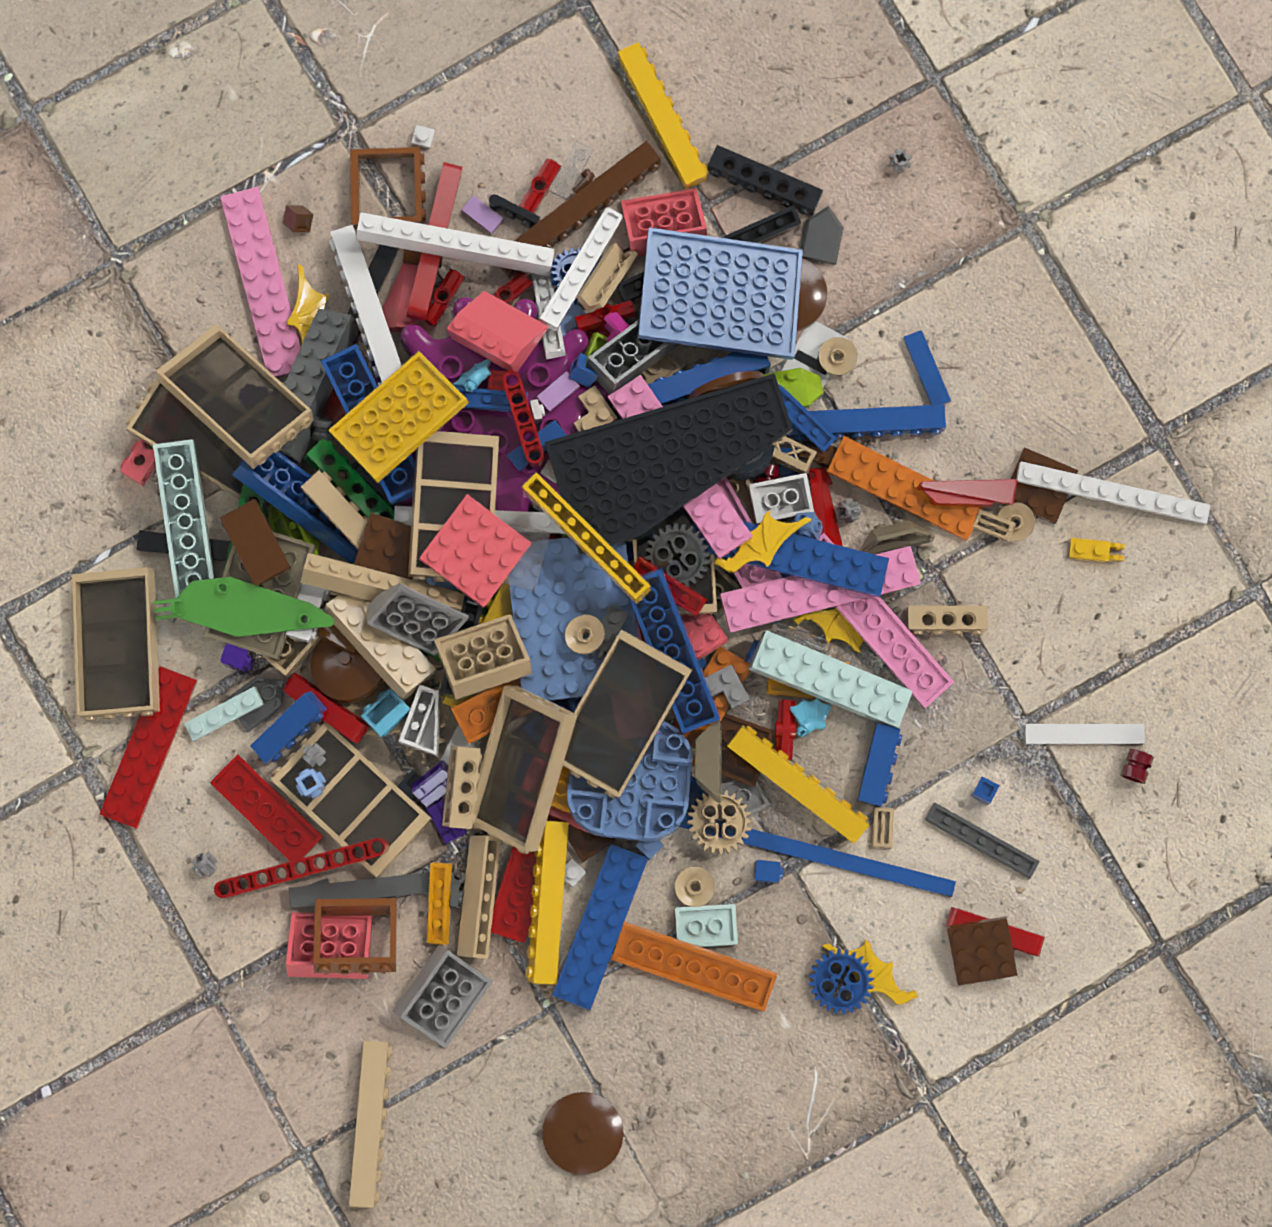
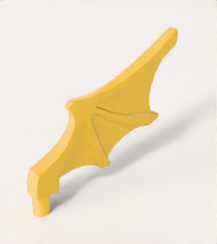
(306, 305)
(763, 544)
(834, 627)
(882, 972)

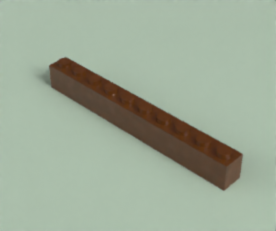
(591, 199)

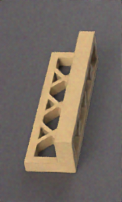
(605, 278)
(790, 462)

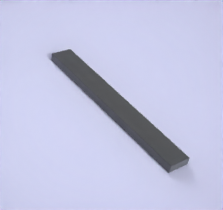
(361, 889)

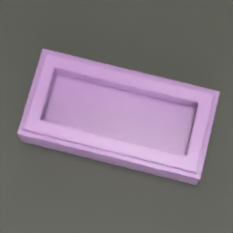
(482, 215)
(557, 392)

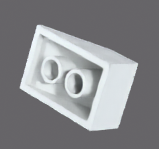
(781, 497)

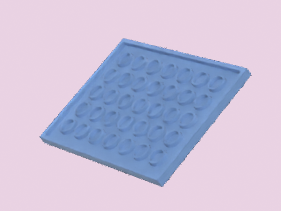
(720, 293)
(565, 589)

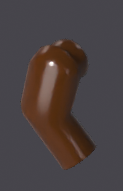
(588, 178)

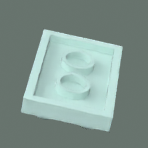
(707, 925)

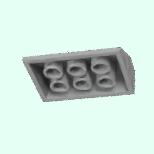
(413, 617)
(442, 996)

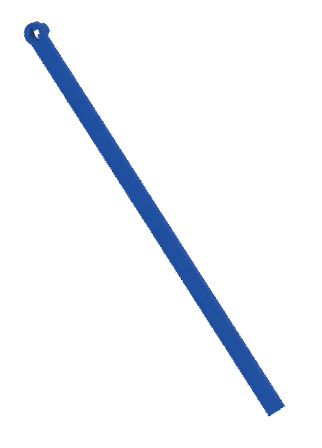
(839, 859)

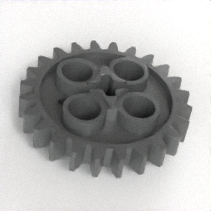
(693, 546)

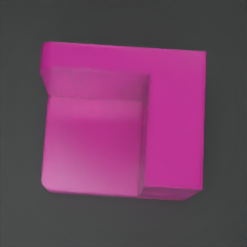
(614, 325)

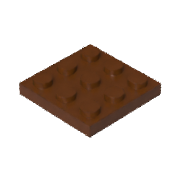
(1043, 502)
(385, 546)
(733, 765)
(982, 950)

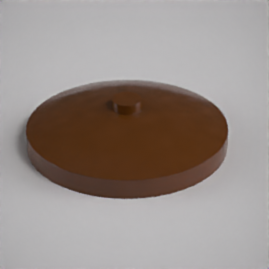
(811, 295)
(724, 382)
(341, 674)
(582, 1133)

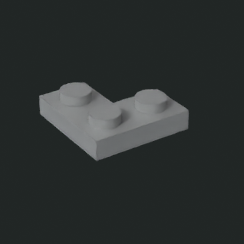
(728, 683)

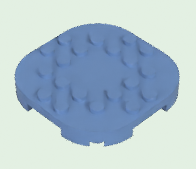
(652, 800)

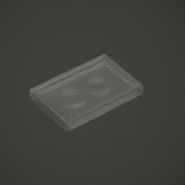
(528, 568)

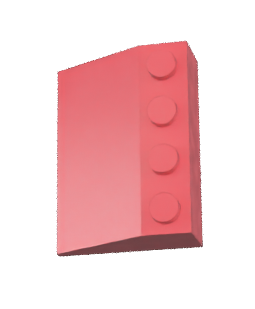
(666, 211)
(497, 331)
(339, 939)

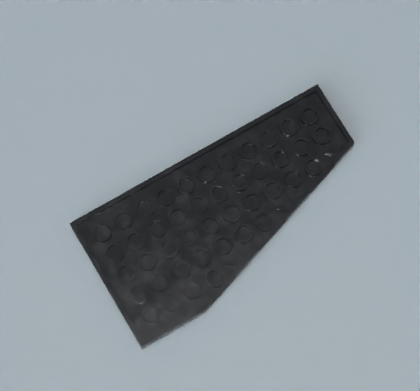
(656, 462)

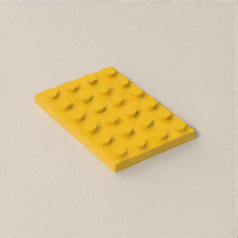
(398, 416)

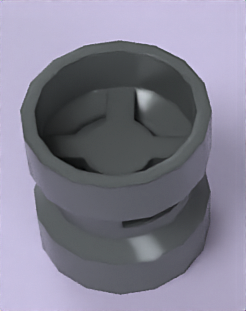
(322, 427)

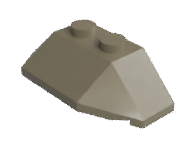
(896, 536)
(709, 760)

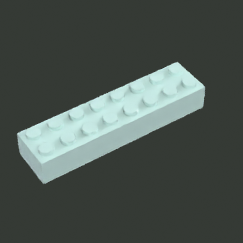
(184, 513)
(830, 679)

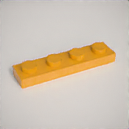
(439, 903)

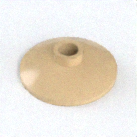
(841, 347)
(1017, 512)
(578, 628)
(697, 876)

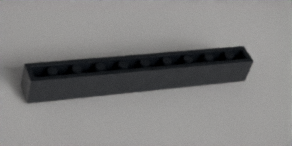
(755, 232)

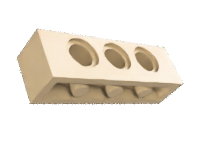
(977, 614)
(455, 777)

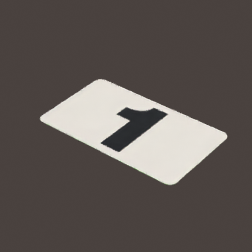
(808, 350)

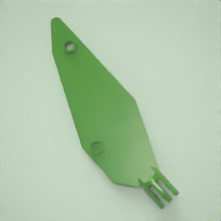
(242, 608)

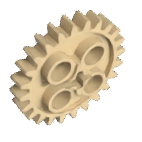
(737, 822)

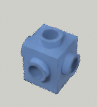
(812, 529)

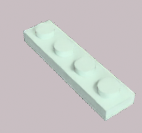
(224, 713)

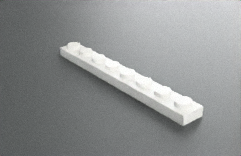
(581, 269)

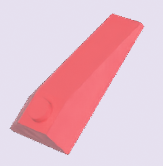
(398, 300)

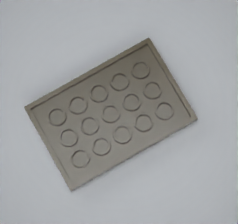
(286, 583)

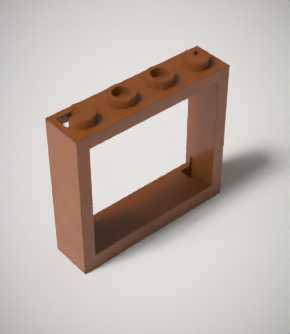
(420, 196)
(355, 907)

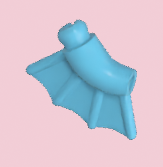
(473, 377)
(810, 716)

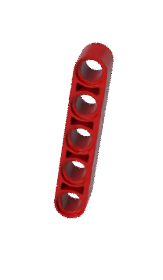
(523, 409)
(335, 715)
(1021, 939)

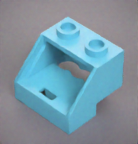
(385, 713)

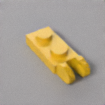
(1094, 550)

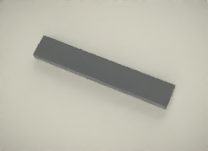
(982, 840)

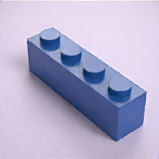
(289, 727)
(878, 765)

